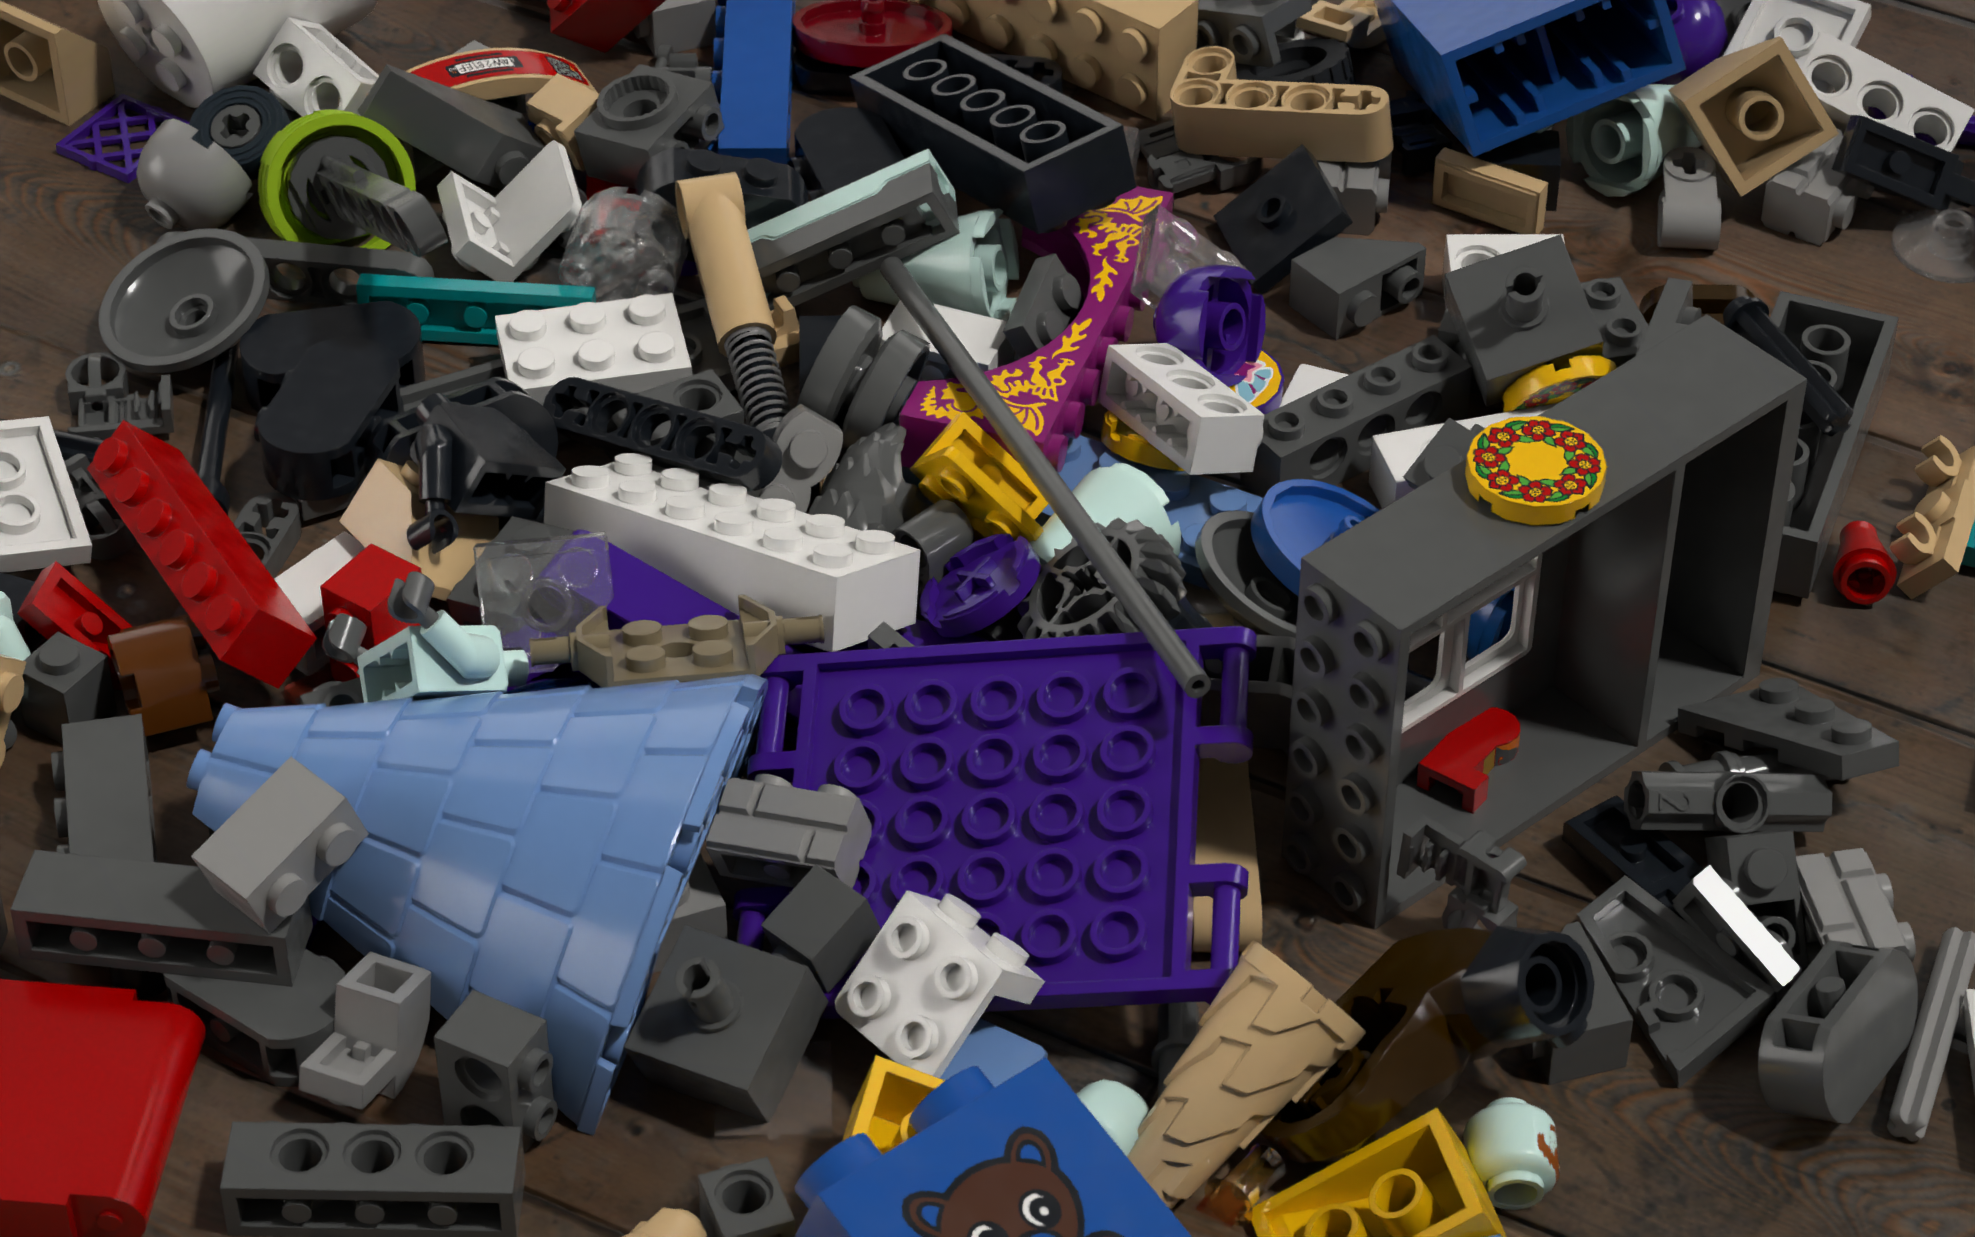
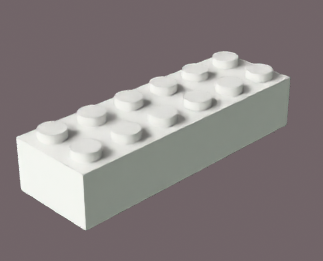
(743, 545)

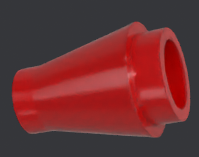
(1863, 565)

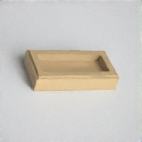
(1489, 192)

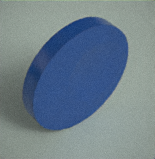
(1298, 519)

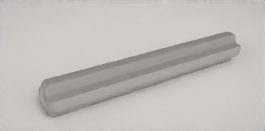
(1932, 1035)

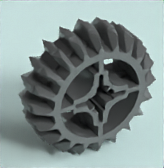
(1076, 600)

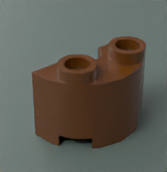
(164, 673)

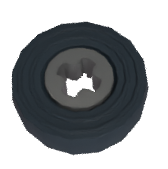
(241, 109)

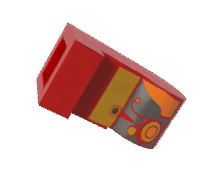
(1470, 754)

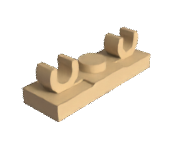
(1941, 521)

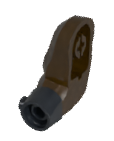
(1427, 1015)

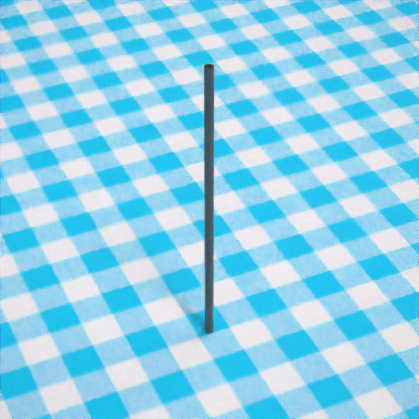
(1048, 482)

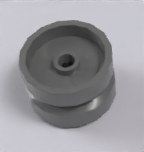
(860, 383)

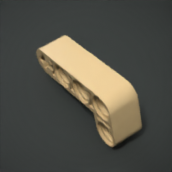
(1273, 118)

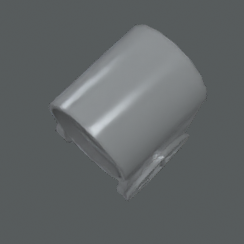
(1689, 203)

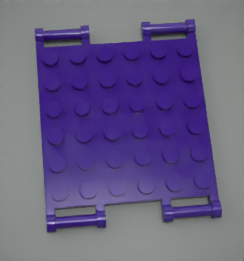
(1034, 789)

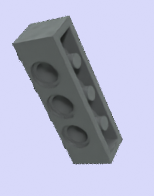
(1332, 428)
(372, 1180)

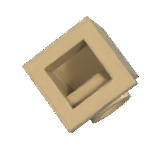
(559, 110)

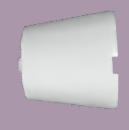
(213, 44)

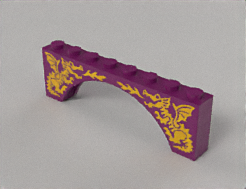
(1065, 375)

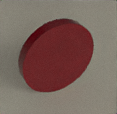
(865, 30)

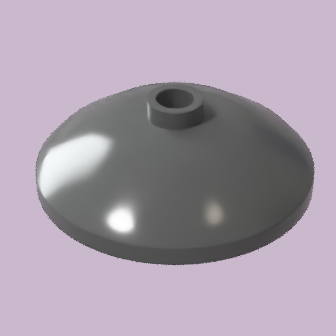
(184, 301)
(1242, 578)

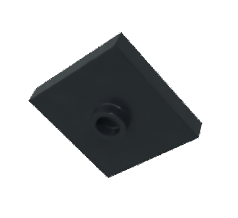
(1282, 218)

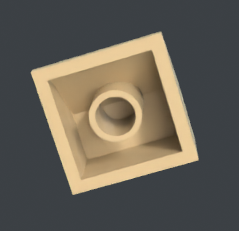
(51, 66)
(1753, 113)
(391, 503)

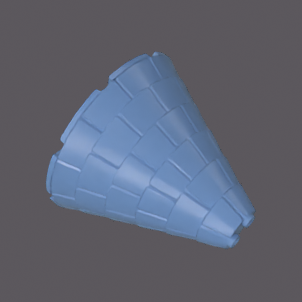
(512, 840)

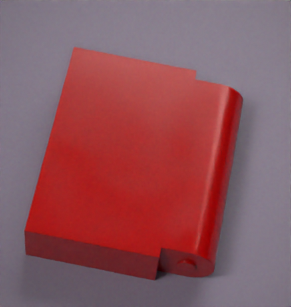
(88, 1106)

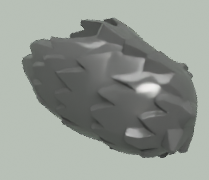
(870, 485)

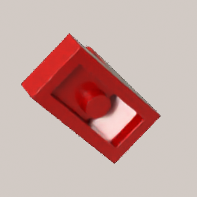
(67, 606)

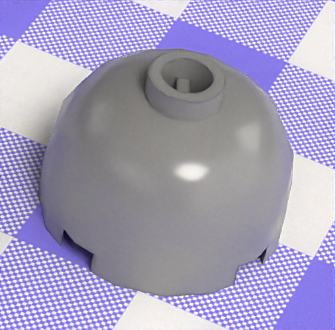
(188, 181)

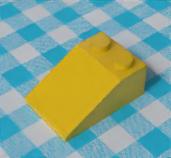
(1397, 1186)

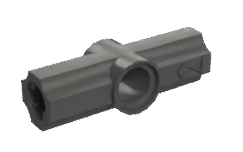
(1695, 801)

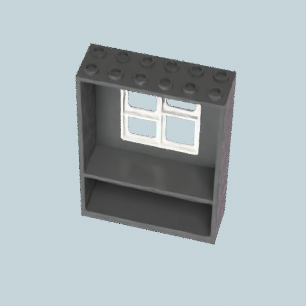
(1611, 621)

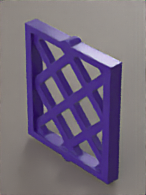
(76, 139)

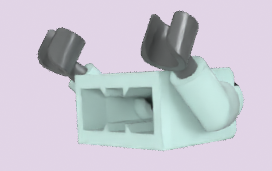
(426, 659)

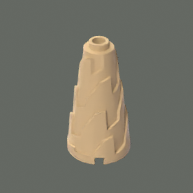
(1256, 1051)

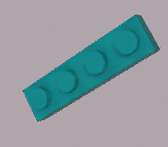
(465, 308)

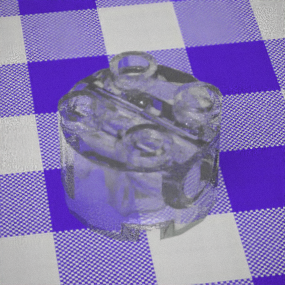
(625, 246)

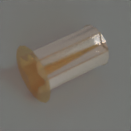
(1236, 1194)

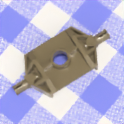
(682, 652)

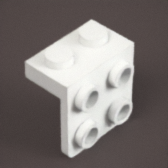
(511, 230)
(931, 981)

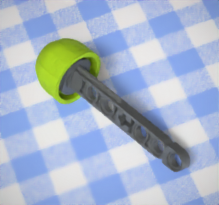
(343, 180)

